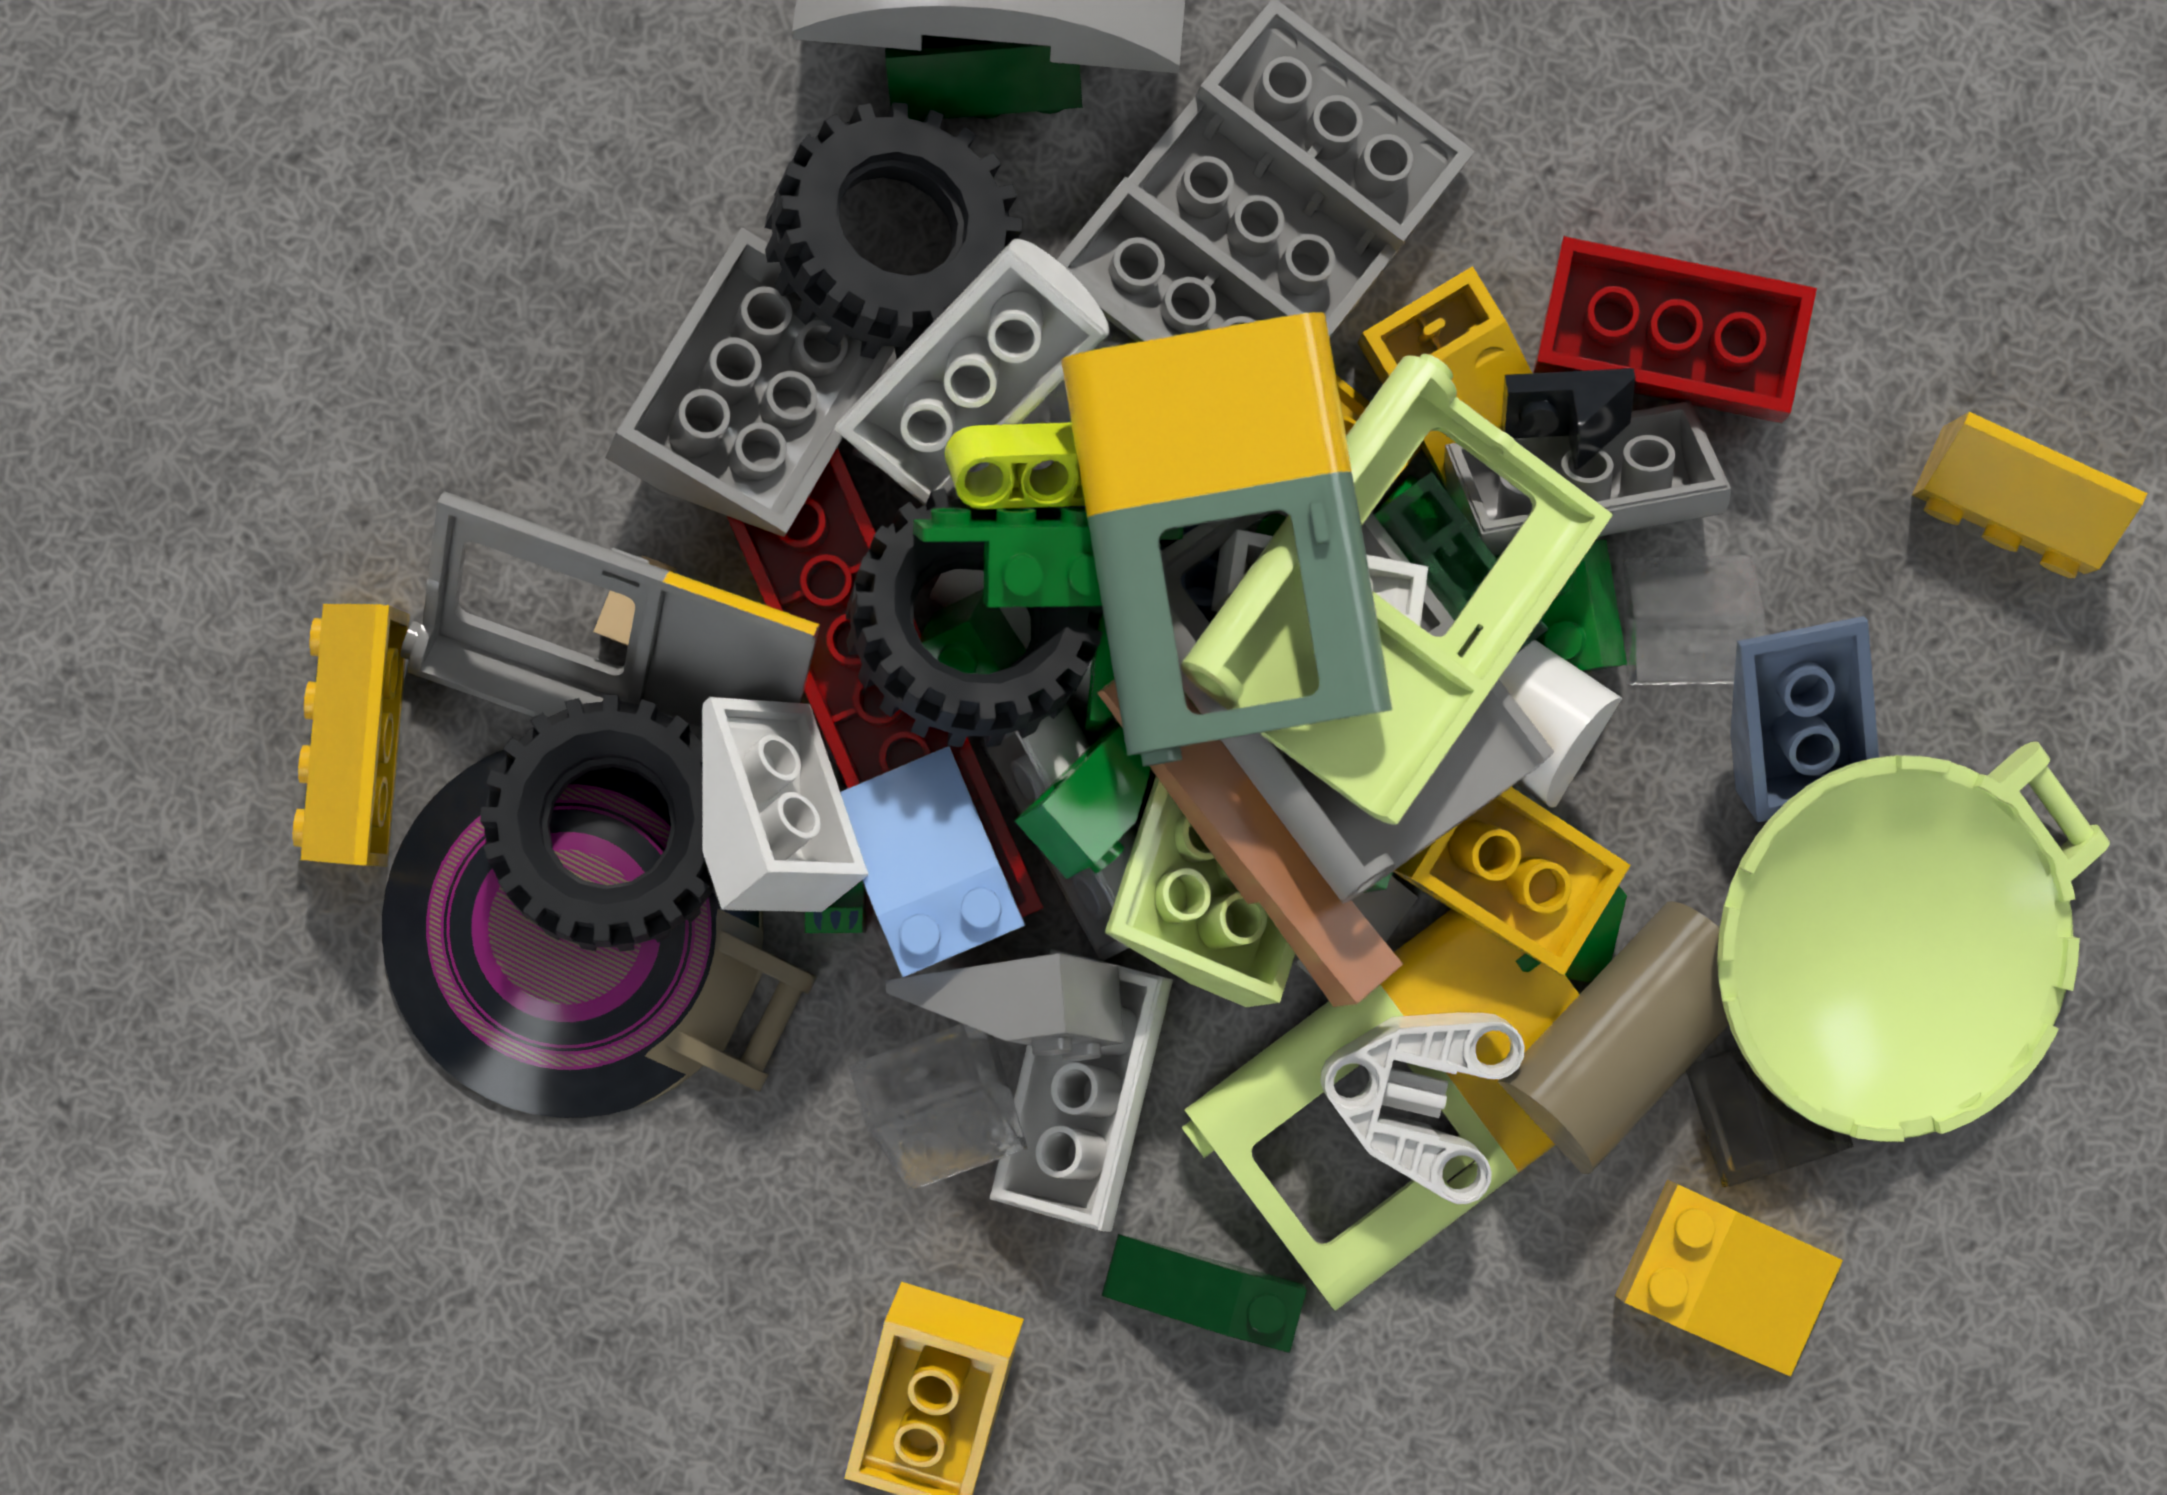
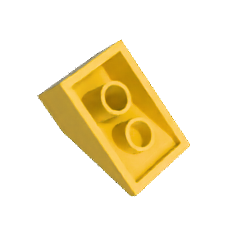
(1521, 877)
(1728, 1278)
(932, 1394)

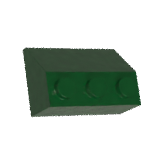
(980, 79)

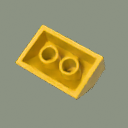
(2026, 495)

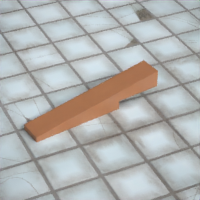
(1272, 868)

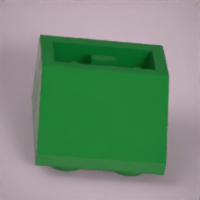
(1585, 616)

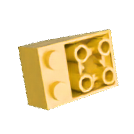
(1463, 331)

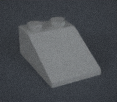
(1038, 1001)

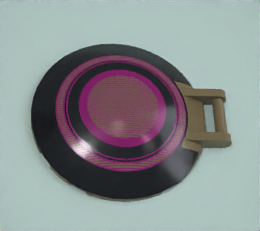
(539, 1015)

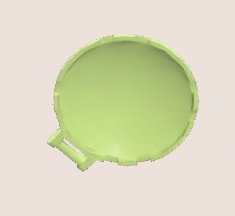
(1904, 941)

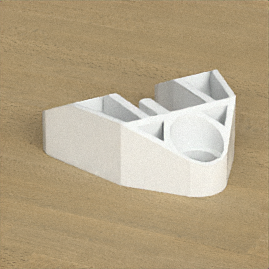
(1430, 1041)

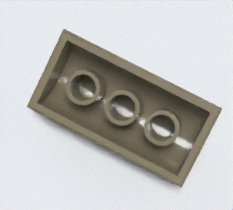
(1625, 1037)

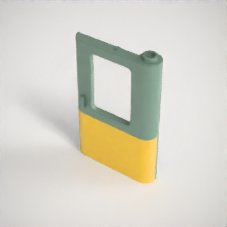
(1209, 435)

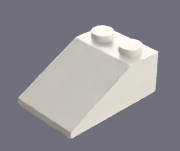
(773, 809)

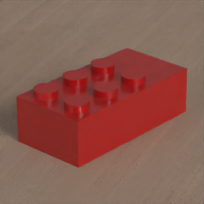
(1681, 325)

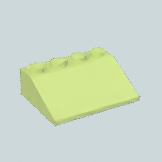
(1190, 915)

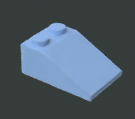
(929, 862)

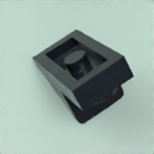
(1577, 404)

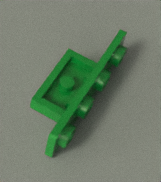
(1026, 556)

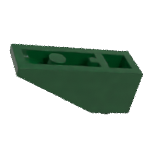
(1205, 1292)

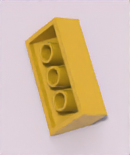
(352, 735)

